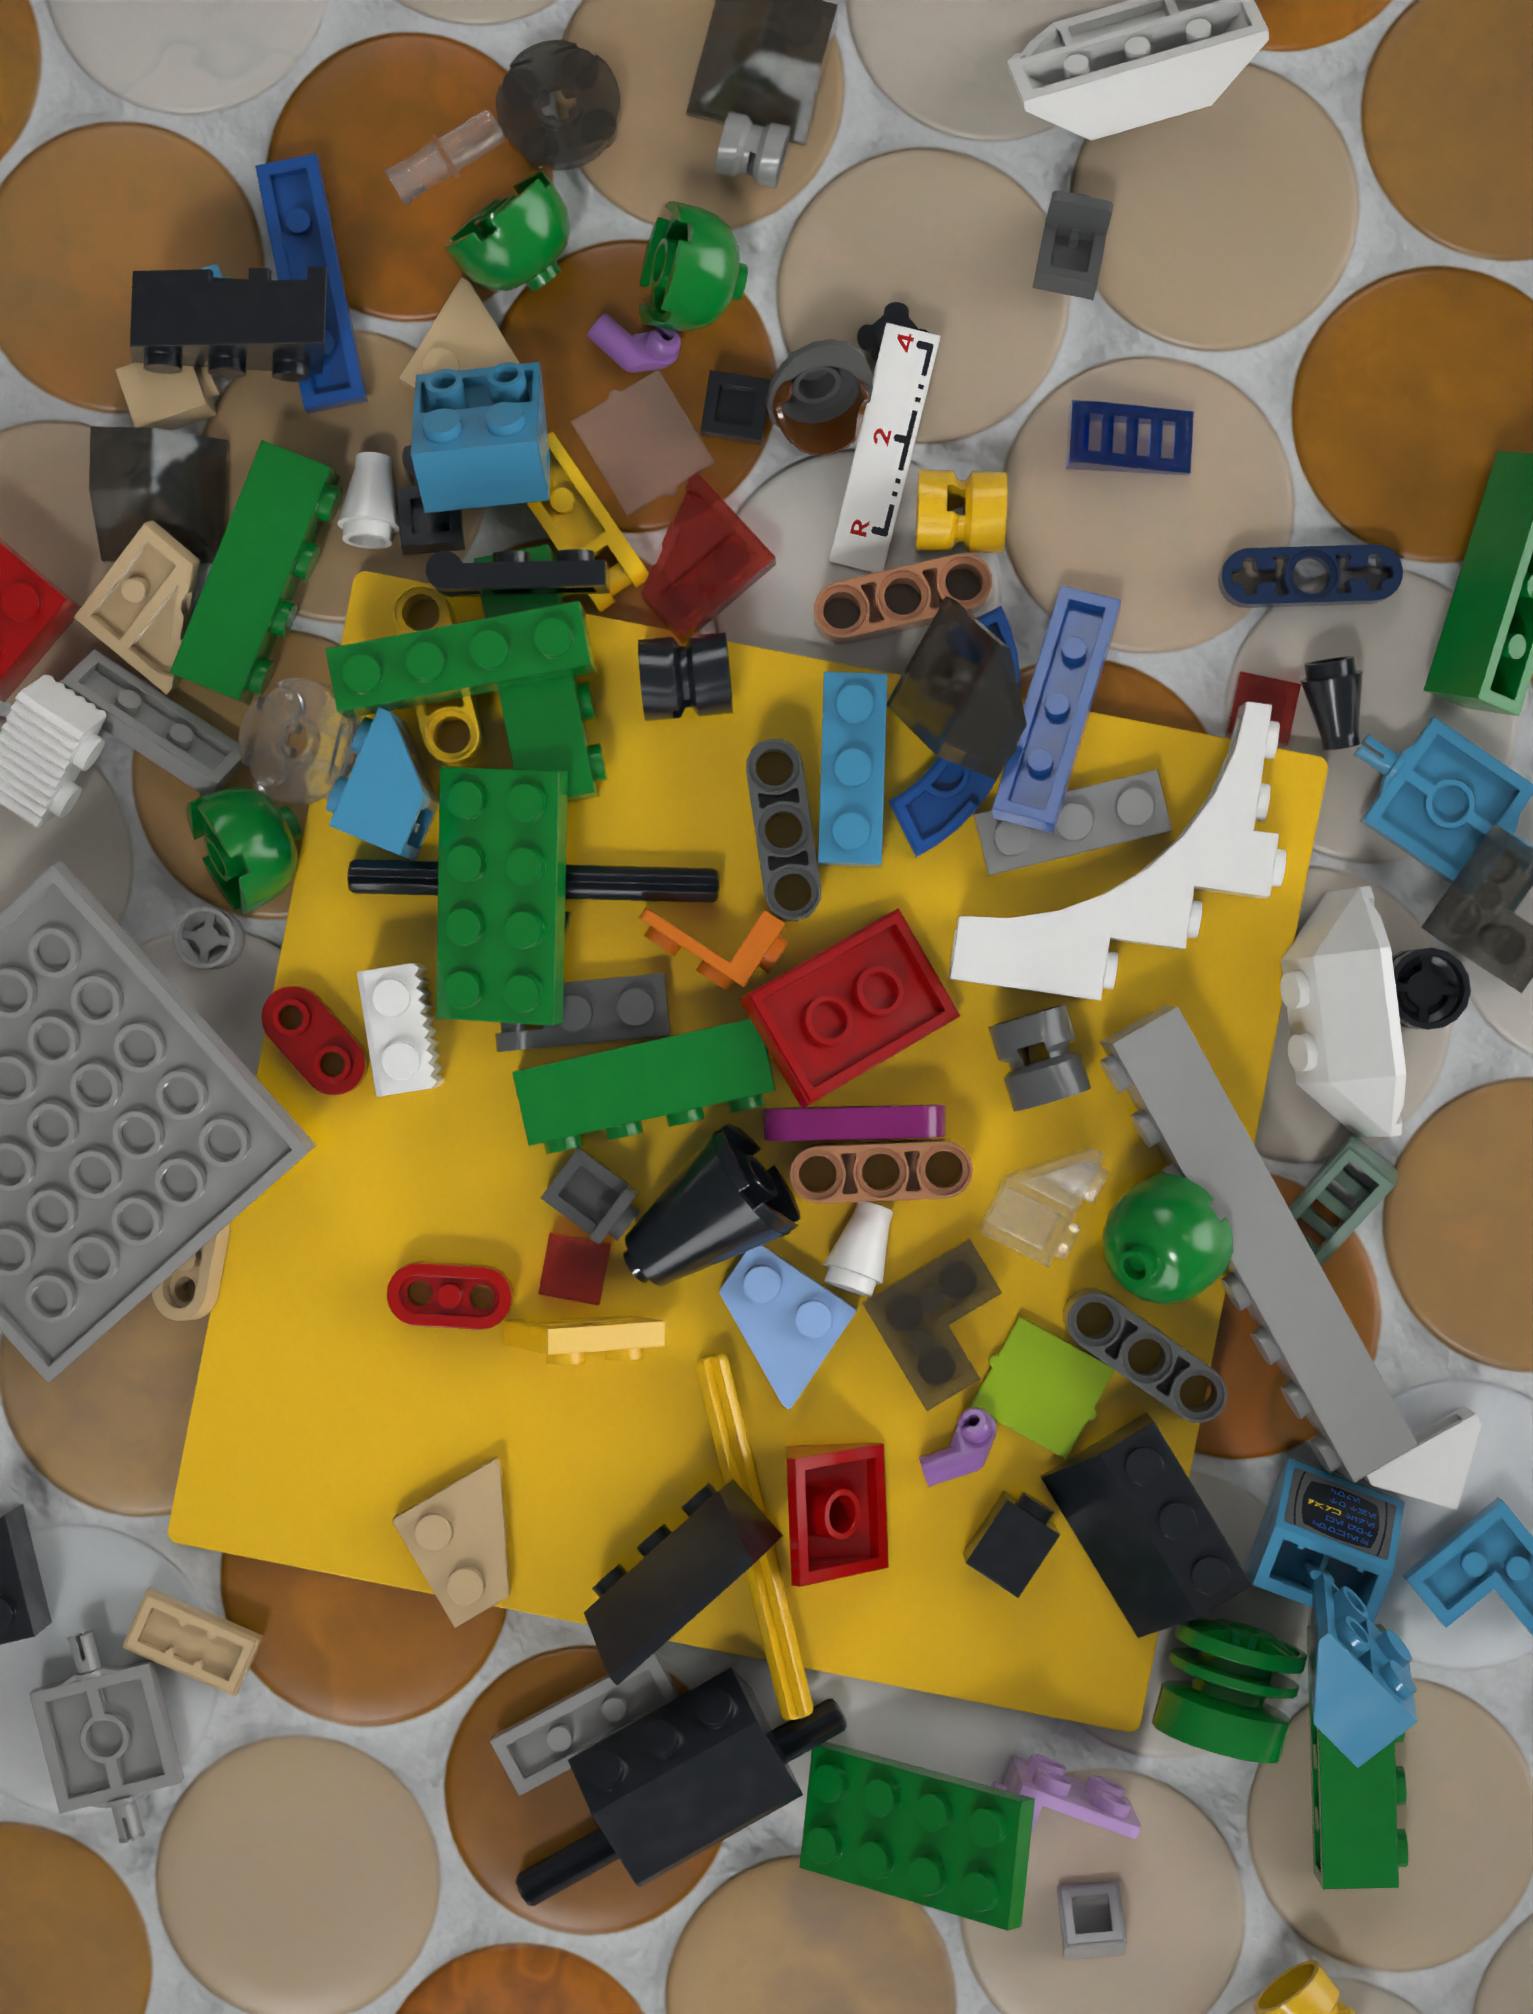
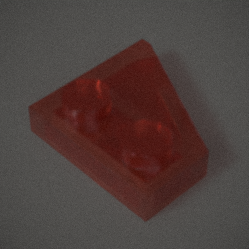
(703, 562)

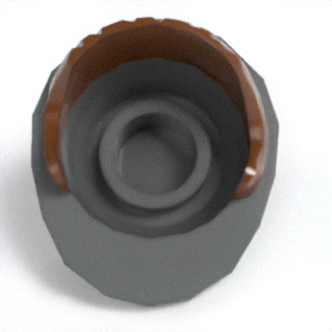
(821, 396)

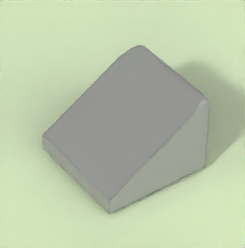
(1091, 1920)

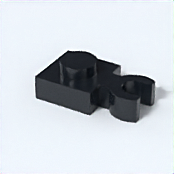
(425, 531)

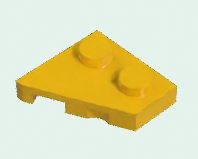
(571, 1337)

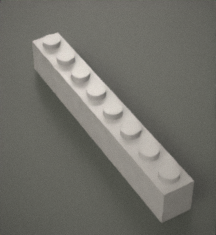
(1272, 1264)

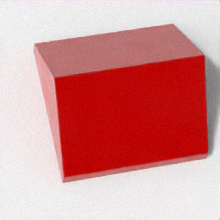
(836, 1511)

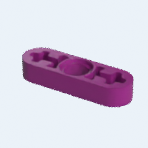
(854, 1122)

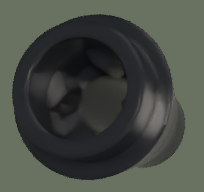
(1334, 699)

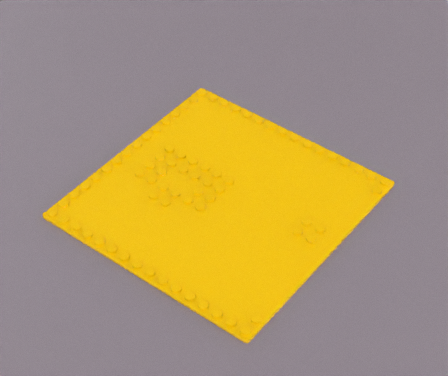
(337, 1416)

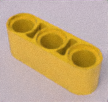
(436, 715)

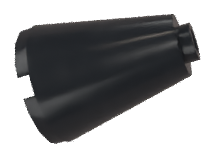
(711, 1211)

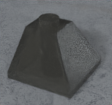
(765, 62)
(159, 478)
(962, 693)

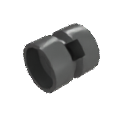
(1046, 1079)

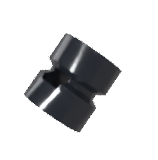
(685, 676)
(1430, 988)

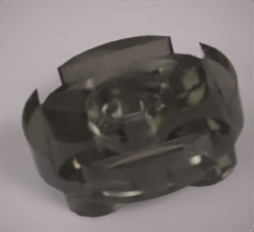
(526, 90)

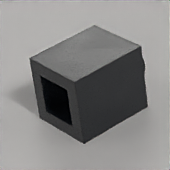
(1012, 1541)

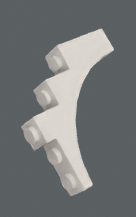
(1215, 852)

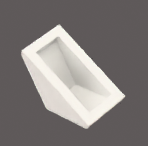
(1438, 1465)

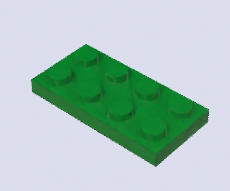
(501, 895)
(917, 1835)

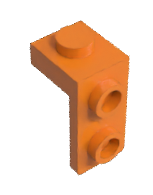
(760, 948)

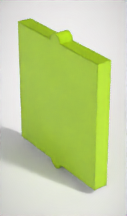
(1042, 1387)

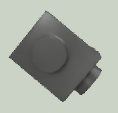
(1072, 244)
(593, 1197)

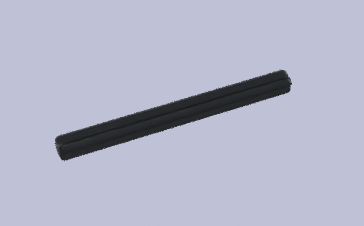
(582, 881)
(596, 1852)

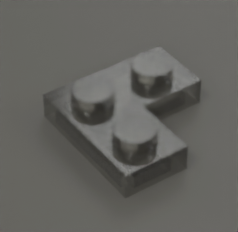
(1480, 905)
(917, 1316)

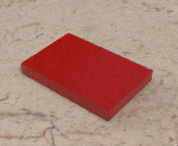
(849, 1008)

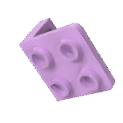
(1094, 1801)

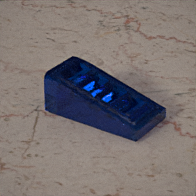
(1080, 458)

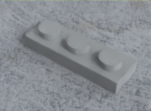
(156, 724)
(1087, 821)
(544, 1741)

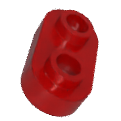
(314, 1039)
(451, 1295)

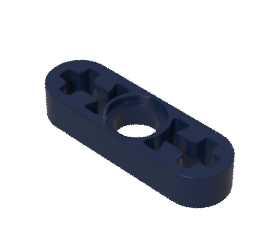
(1356, 589)

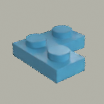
(1479, 1557)

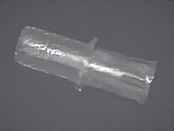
(445, 156)

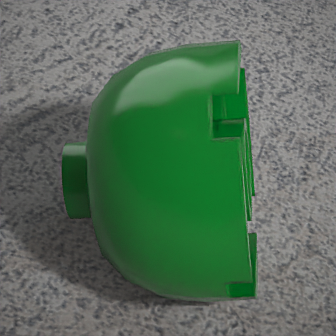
(515, 238)
(691, 269)
(246, 844)
(1166, 1240)

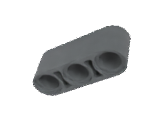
(783, 799)
(1166, 1376)

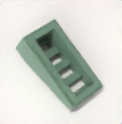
(1372, 1164)

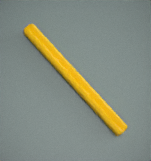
(764, 1575)

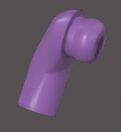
(635, 352)
(967, 1449)

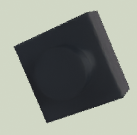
(735, 407)

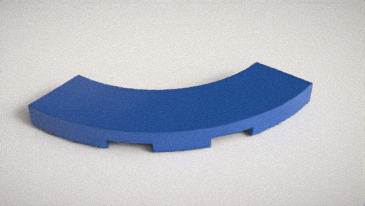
(948, 791)

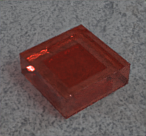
(1266, 690)
(574, 1268)

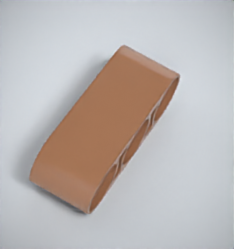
(869, 591)
(911, 1177)

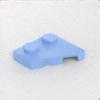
(784, 1318)

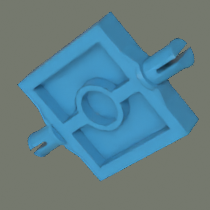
(1441, 797)

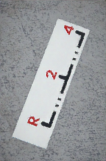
(884, 448)

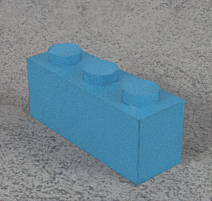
(852, 769)

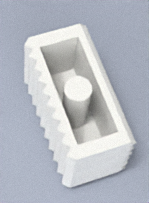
(44, 749)
(399, 1029)

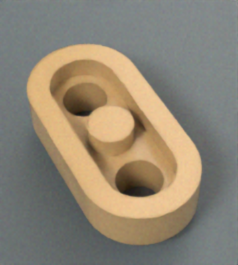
(205, 1270)

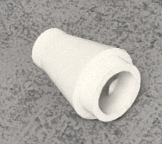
(370, 503)
(860, 1251)

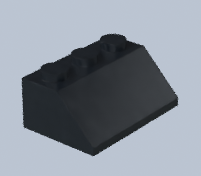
(1146, 1528)
(677, 1576)
(685, 1777)

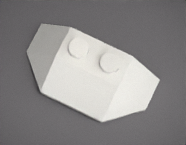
(1136, 62)
(1346, 1014)

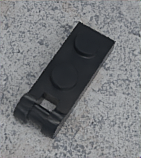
(516, 575)

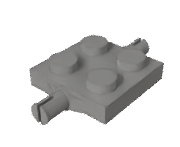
(106, 1736)

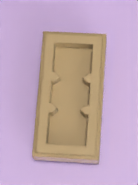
(192, 1641)

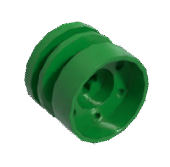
(1226, 1700)

